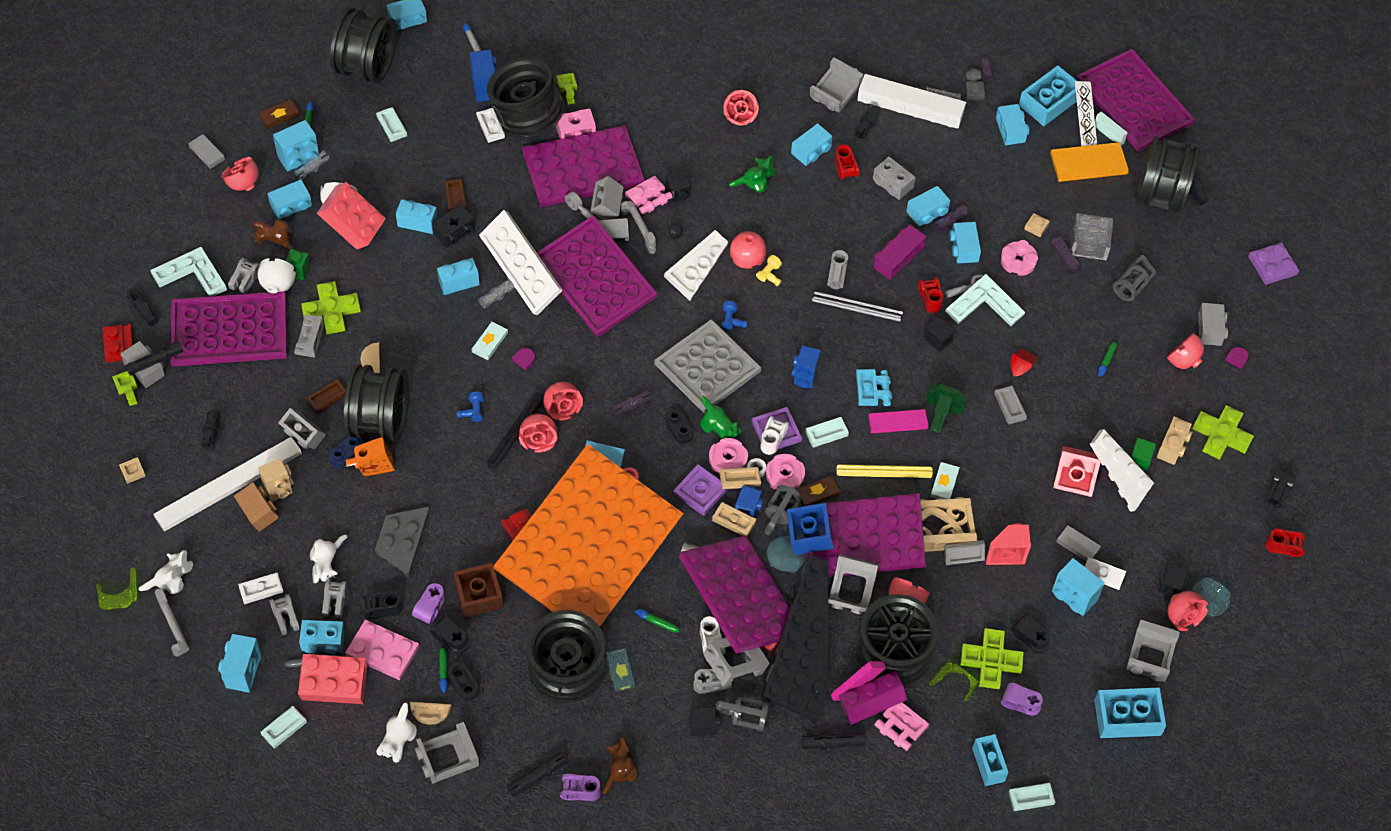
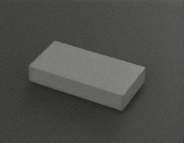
(206, 151)
(1010, 405)
(1078, 543)
(964, 552)

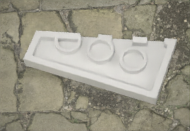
(695, 266)
(1128, 476)

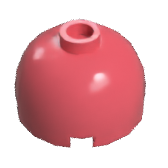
(740, 107)
(242, 175)
(748, 249)
(1187, 353)
(562, 400)
(538, 433)
(904, 587)
(1186, 609)

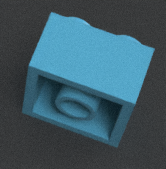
(296, 145)
(1077, 587)
(240, 662)

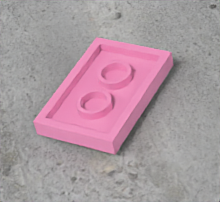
(383, 649)

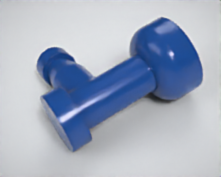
(731, 307)
(475, 413)

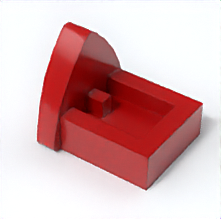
(1022, 362)

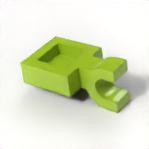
(567, 84)
(126, 384)

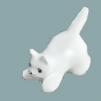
(323, 554)
(170, 575)
(398, 731)

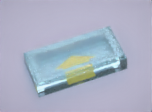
(620, 670)

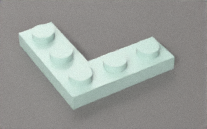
(196, 262)
(992, 294)

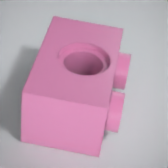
(576, 124)

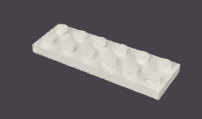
(520, 262)

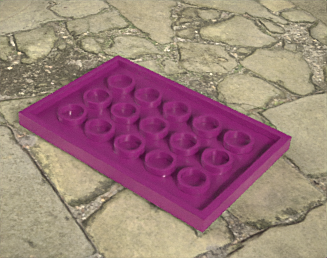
(1136, 99)
(580, 162)
(596, 276)
(229, 328)
(877, 531)
(738, 592)

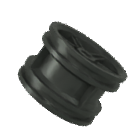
(363, 45)
(525, 97)
(1167, 174)
(376, 402)
(915, 629)
(585, 677)

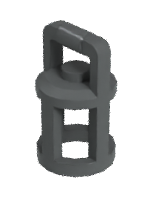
(1136, 275)
(778, 514)
(739, 711)

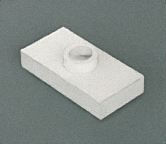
(490, 125)
(1110, 575)
(260, 588)

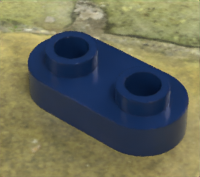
(346, 451)

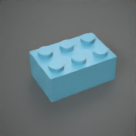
(1049, 96)
(1130, 712)

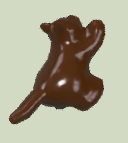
(277, 233)
(622, 767)

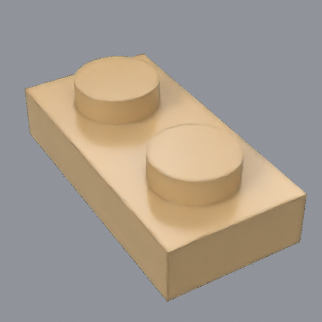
(734, 519)

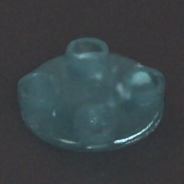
(782, 555)
(1215, 594)

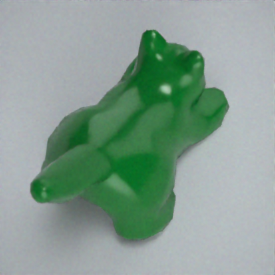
(756, 176)
(717, 420)

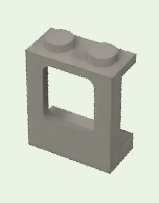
(857, 567)
(1157, 638)
(755, 661)
(463, 747)

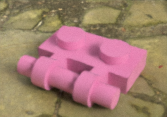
(645, 192)
(906, 720)

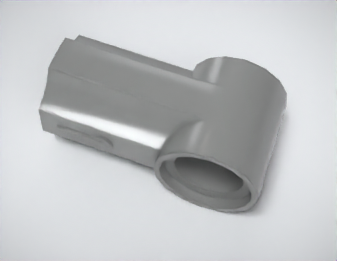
(837, 270)

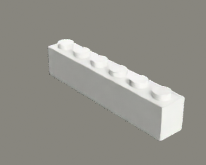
(911, 101)

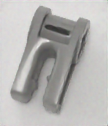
(244, 270)
(333, 591)
(284, 607)
(710, 683)

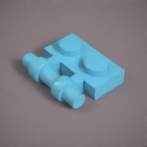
(867, 387)

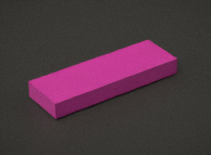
(898, 421)
(861, 677)

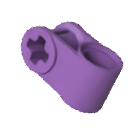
(428, 606)
(1020, 699)
(578, 788)

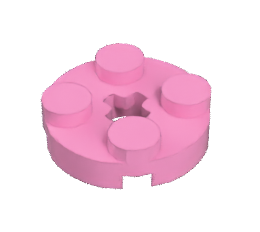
(1020, 249)
(725, 447)
(789, 463)

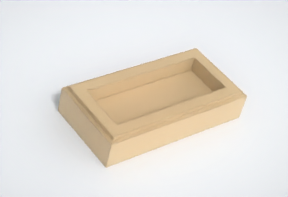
(740, 477)

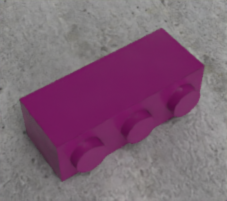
(899, 251)
(873, 697)

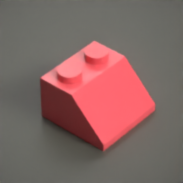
(1077, 471)
(1010, 546)

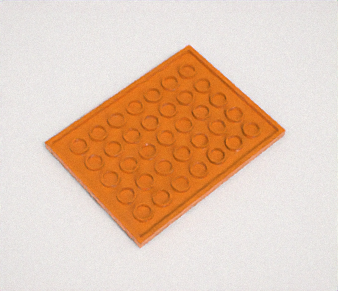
(588, 538)

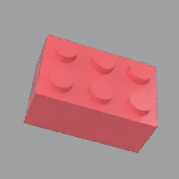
(351, 215)
(333, 679)

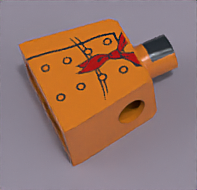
(372, 458)

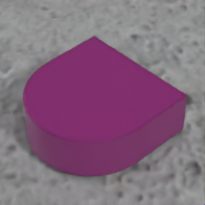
(1237, 357)
(524, 358)

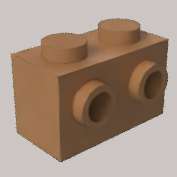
(256, 506)

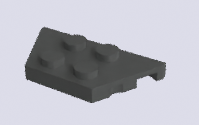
(401, 538)

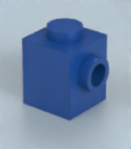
(749, 501)

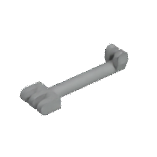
(629, 207)
(181, 646)

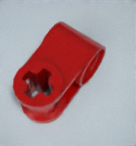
(846, 165)
(931, 294)
(1288, 542)

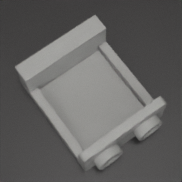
(837, 85)

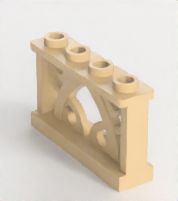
(943, 509)

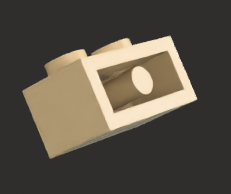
(1174, 440)
(276, 479)

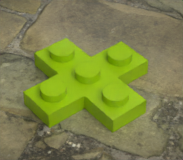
(332, 307)
(1223, 432)
(991, 658)

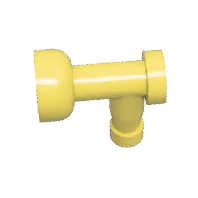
(773, 263)

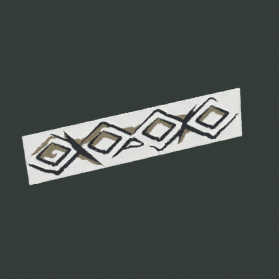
(1085, 113)

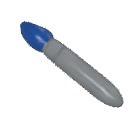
(467, 29)

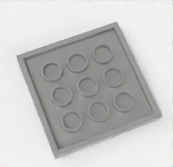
(707, 365)

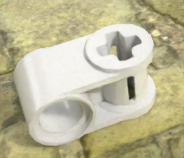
(774, 432)
(710, 636)

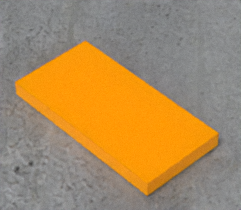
(1089, 162)

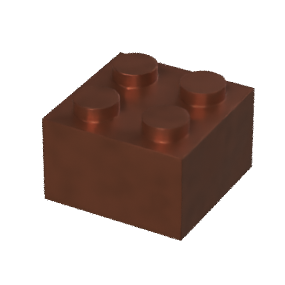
(478, 590)

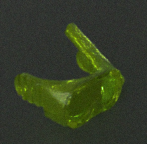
(119, 600)
(955, 668)

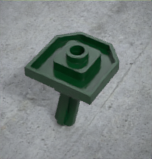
(945, 400)

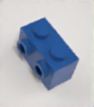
(806, 367)

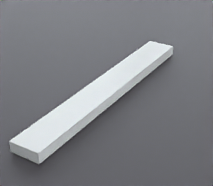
(224, 485)

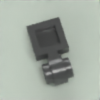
(974, 86)

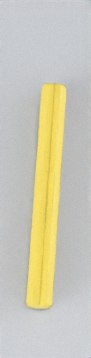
(884, 471)

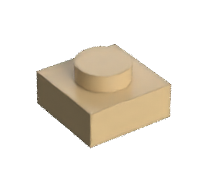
(1036, 225)
(132, 470)

